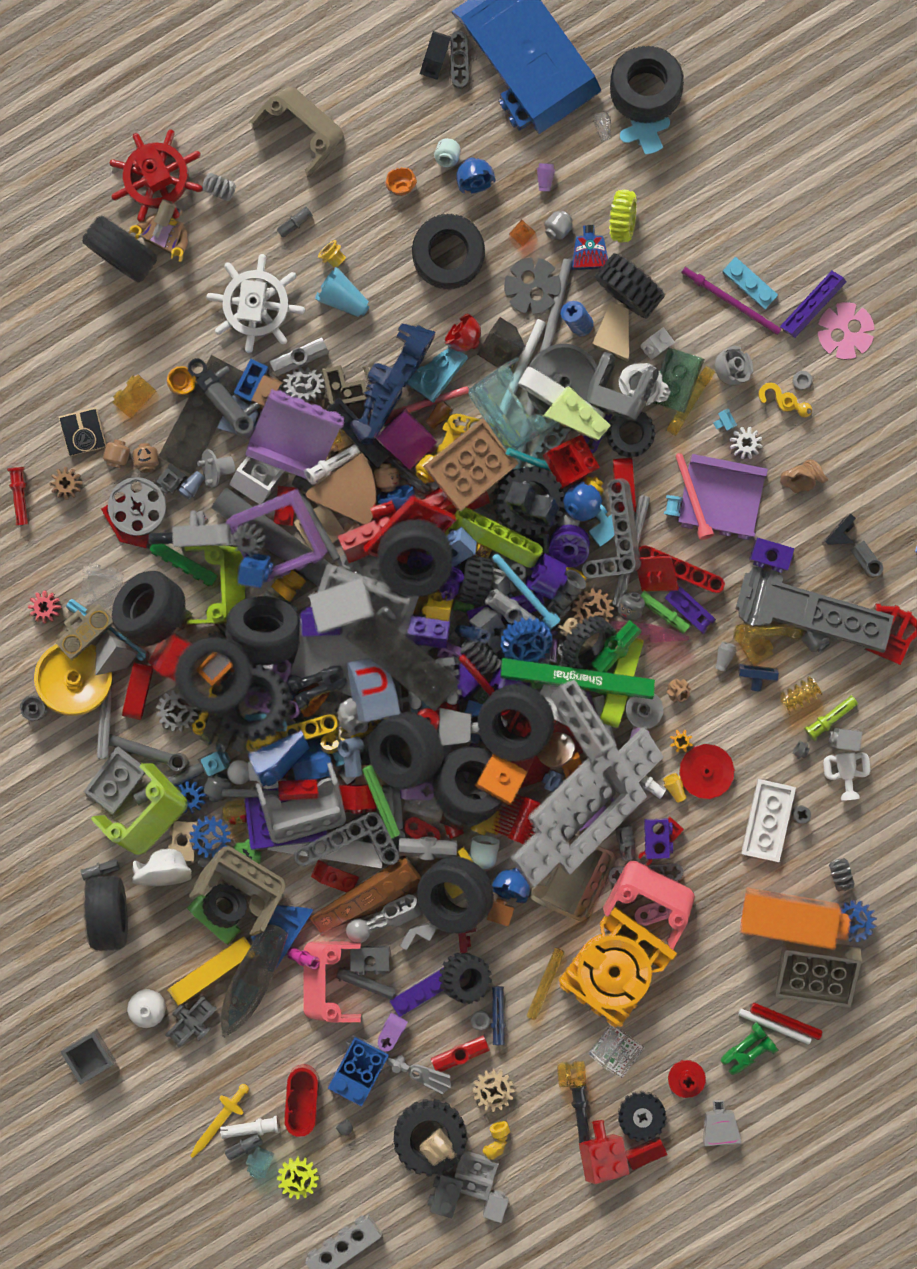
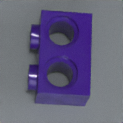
(652, 838)

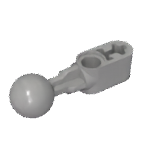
(359, 929)

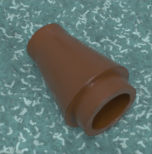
(439, 414)

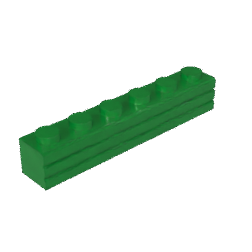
(185, 563)

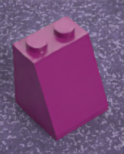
(407, 439)

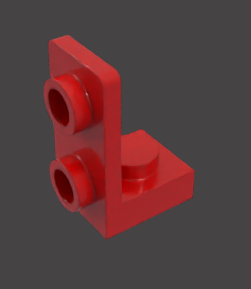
(334, 877)

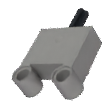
(196, 534)

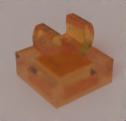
(522, 233)

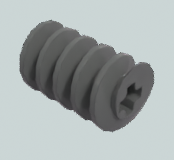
(481, 655)

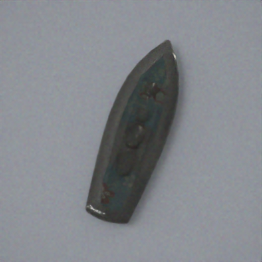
(252, 979)

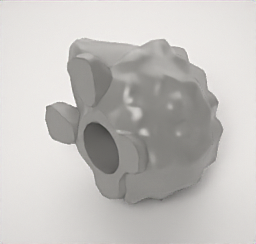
(349, 718)

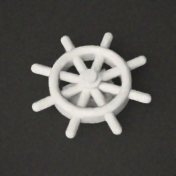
(253, 303)

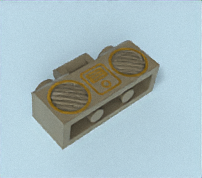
(84, 634)

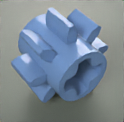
(553, 780)

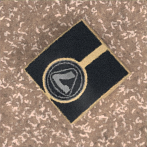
(82, 431)

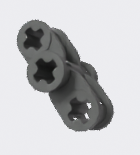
(191, 1021)

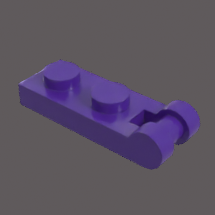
(690, 608)

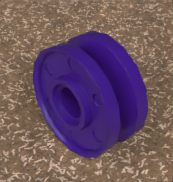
(569, 545)

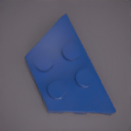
(291, 920)

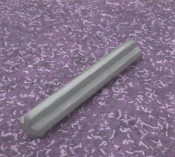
(104, 727)

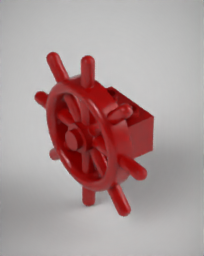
(150, 164)

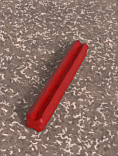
(786, 1021)

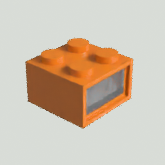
(215, 669)

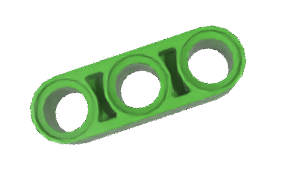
(224, 934)

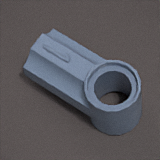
(351, 750)

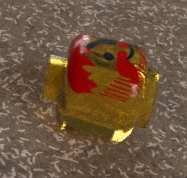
(234, 812)

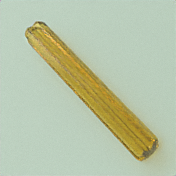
(545, 983)

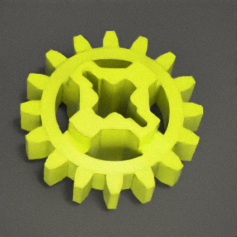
(289, 1181)

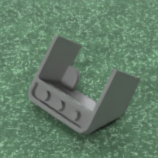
(304, 816)

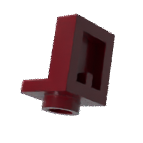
(464, 941)

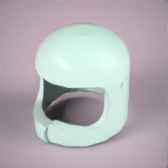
(484, 854)

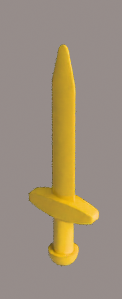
(231, 1105)

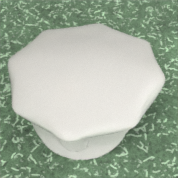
(163, 869)

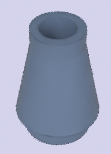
(191, 485)

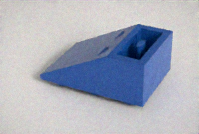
(358, 1071)

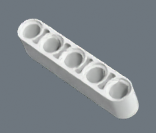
(544, 387)

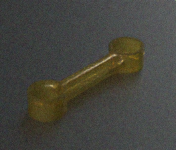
(679, 418)
(745, 633)

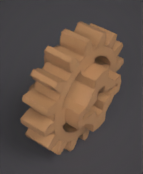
(596, 600)

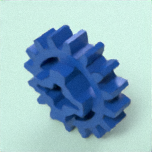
(211, 828)
(863, 923)

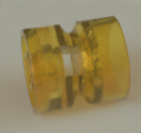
(564, 1073)

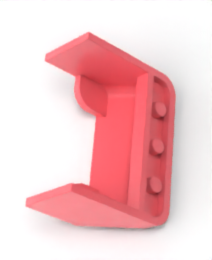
(667, 892)
(314, 982)

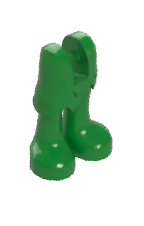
(746, 1059)

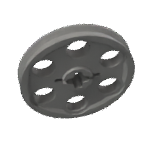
(146, 507)

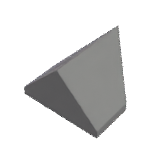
(113, 654)

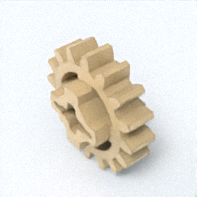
(504, 1095)

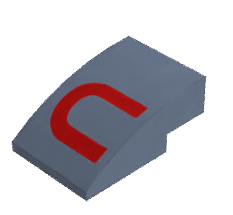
(372, 690)

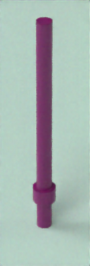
(700, 280)

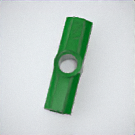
(623, 640)

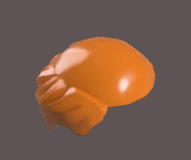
(400, 181)

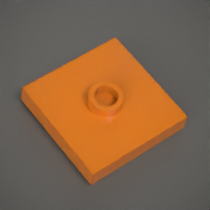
(501, 779)

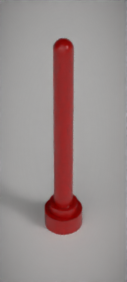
(507, 713)

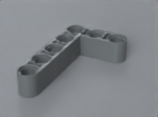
(630, 535)
(347, 837)

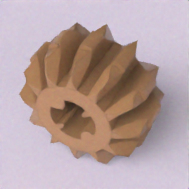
(62, 489)

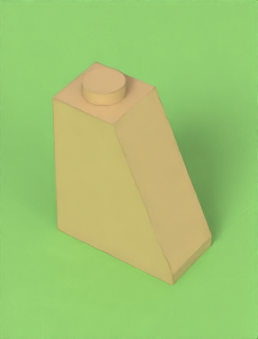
(614, 331)

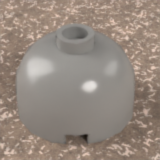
(733, 366)

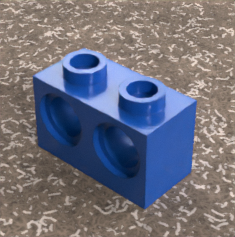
(513, 110)
(255, 570)

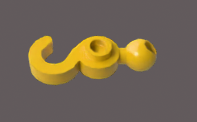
(785, 401)

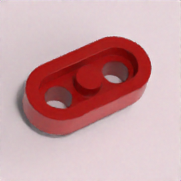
(422, 829)

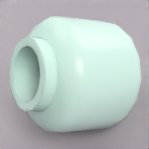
(447, 152)

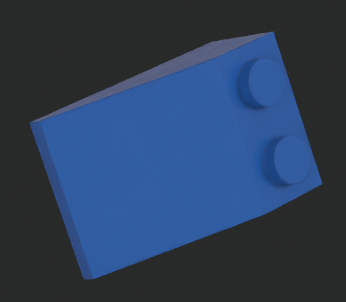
(278, 758)

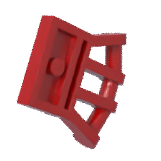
(896, 646)

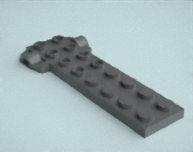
(768, 599)

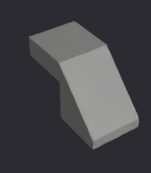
(424, 930)

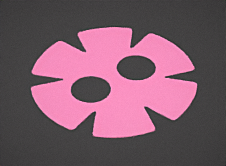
(845, 314)

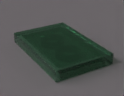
(680, 373)

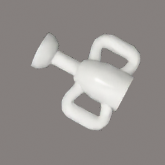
(847, 770)

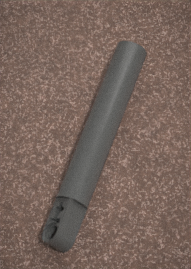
(277, 539)

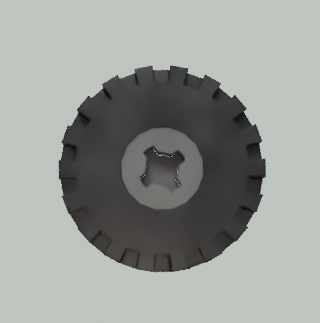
(647, 1108)

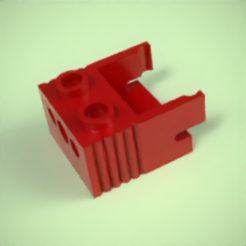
(571, 461)

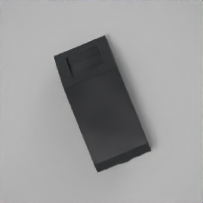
(435, 55)

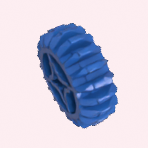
(524, 635)

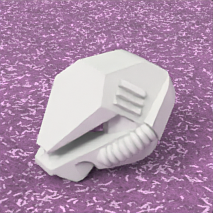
(629, 380)

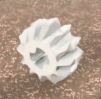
(753, 443)

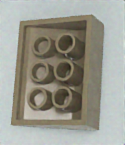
(818, 973)

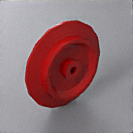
(719, 774)

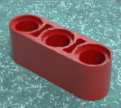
(624, 470)
(137, 691)

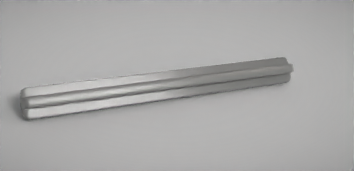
(639, 521)

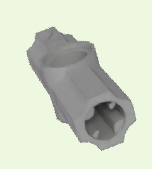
(311, 351)
(504, 605)
(427, 848)

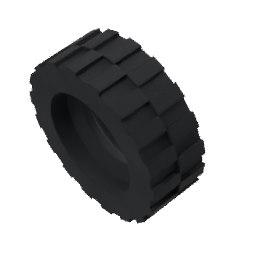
(233, 896)

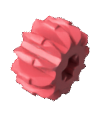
(38, 609)

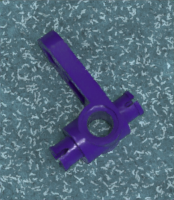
(453, 583)

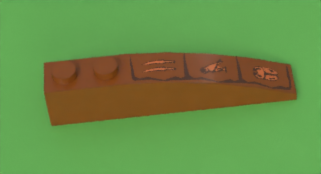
(370, 895)

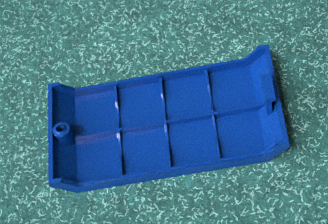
(530, 57)

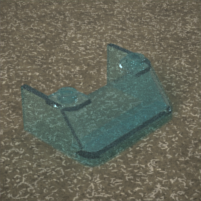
(504, 410)

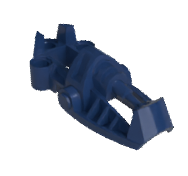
(388, 382)

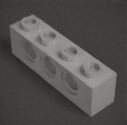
(582, 720)
(339, 1257)

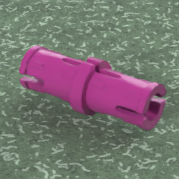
(303, 958)

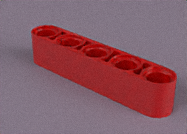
(690, 569)

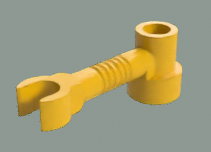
(203, 717)

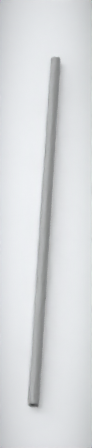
(547, 341)

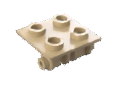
(329, 523)
(567, 627)

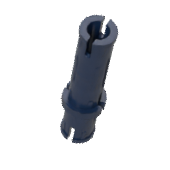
(475, 634)
(498, 1039)

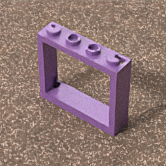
(289, 498)

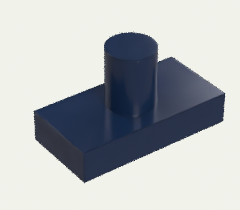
(757, 674)

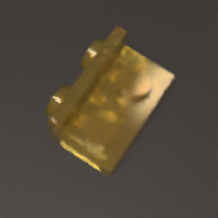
(134, 396)

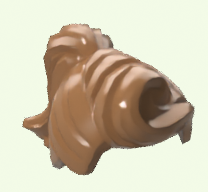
(803, 476)

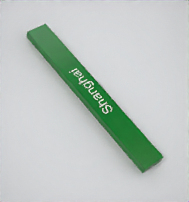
(585, 679)

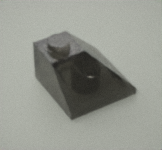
(502, 344)

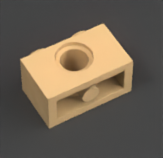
(183, 827)

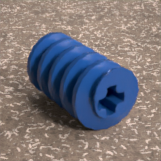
(577, 318)

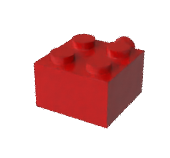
(603, 1156)

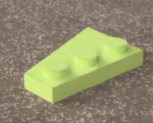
(575, 413)

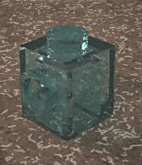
(259, 1162)

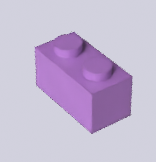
(451, 651)

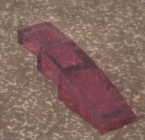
(655, 633)

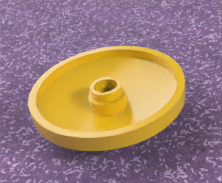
(71, 685)

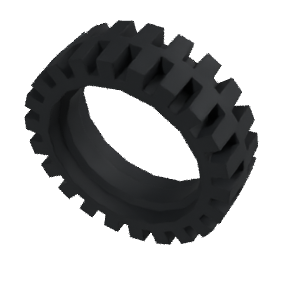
(580, 636)

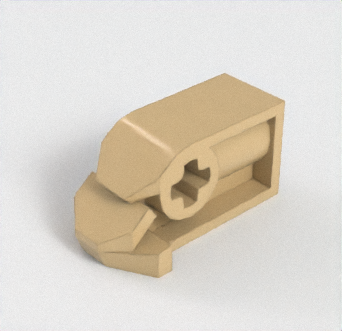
(437, 1147)

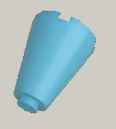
(342, 294)

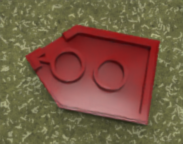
(136, 540)

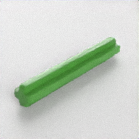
(380, 801)

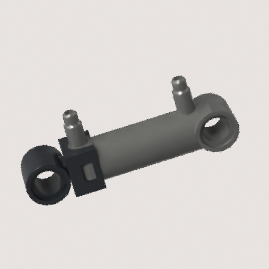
(212, 388)

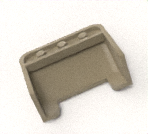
(575, 893)

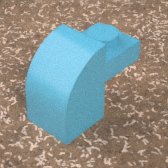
(604, 530)

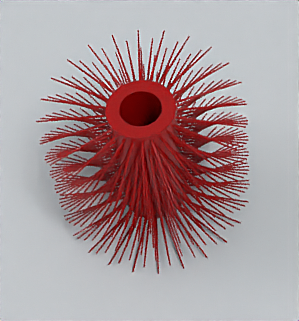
(522, 825)

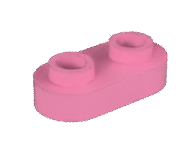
(653, 914)

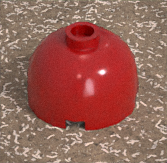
(464, 335)

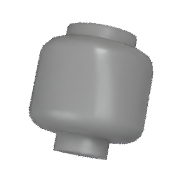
(558, 225)

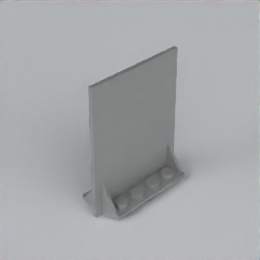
(327, 651)

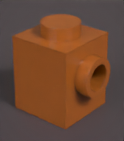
(500, 912)

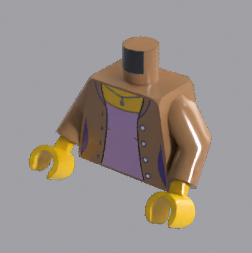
(171, 239)

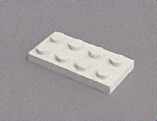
(768, 820)

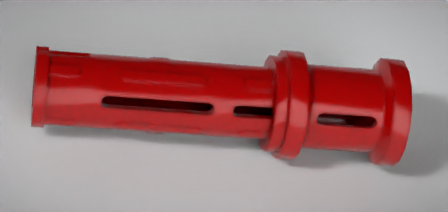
(17, 486)

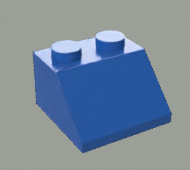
(313, 762)

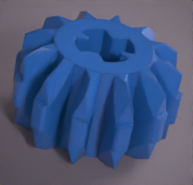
(193, 791)

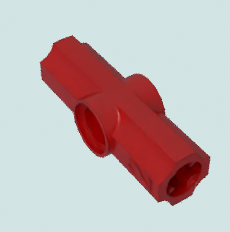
(472, 1049)

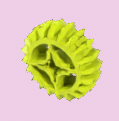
(623, 216)

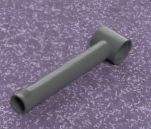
(148, 752)
(177, 779)

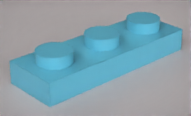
(750, 283)

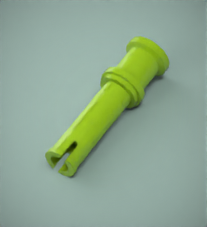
(822, 722)

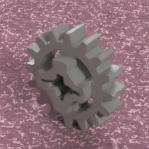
(304, 385)
(178, 719)

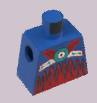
(589, 250)

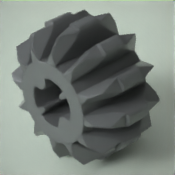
(241, 539)
(841, 874)

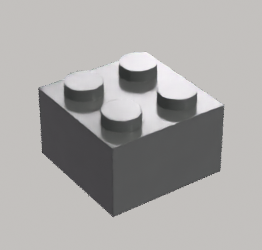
(88, 1056)

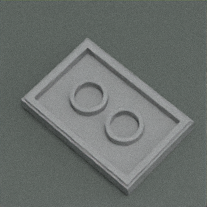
(341, 605)
(115, 780)

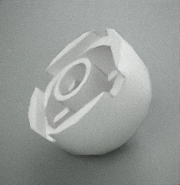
(146, 1008)

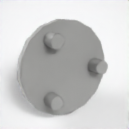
(214, 467)

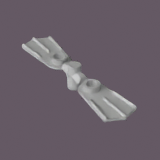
(430, 1078)

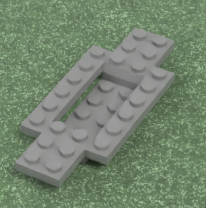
(579, 801)

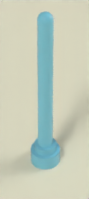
(549, 618)

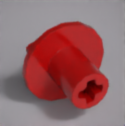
(686, 1078)

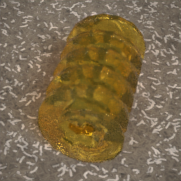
(800, 694)

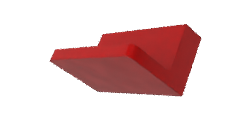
(646, 1153)

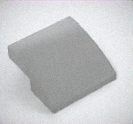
(477, 1174)

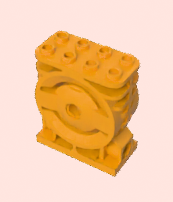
(577, 976)

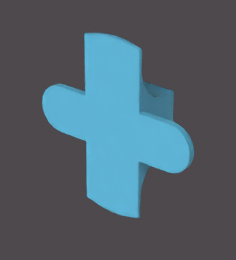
(645, 134)

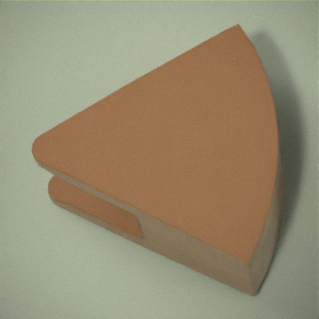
(348, 491)

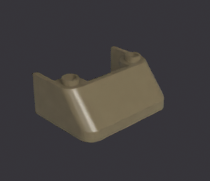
(327, 132)
(246, 876)

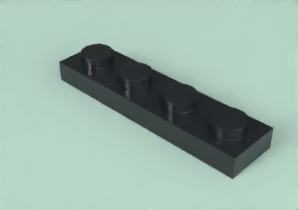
(374, 453)

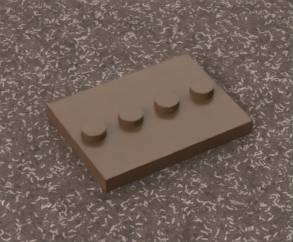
(470, 465)

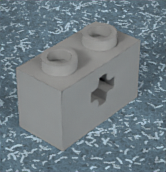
(845, 739)

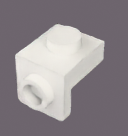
(657, 343)

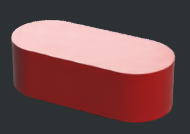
(301, 1100)

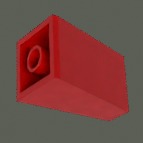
(167, 654)

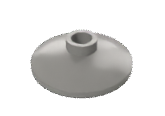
(645, 720)

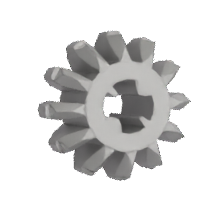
(219, 186)

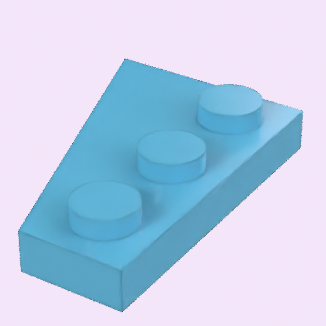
(437, 374)

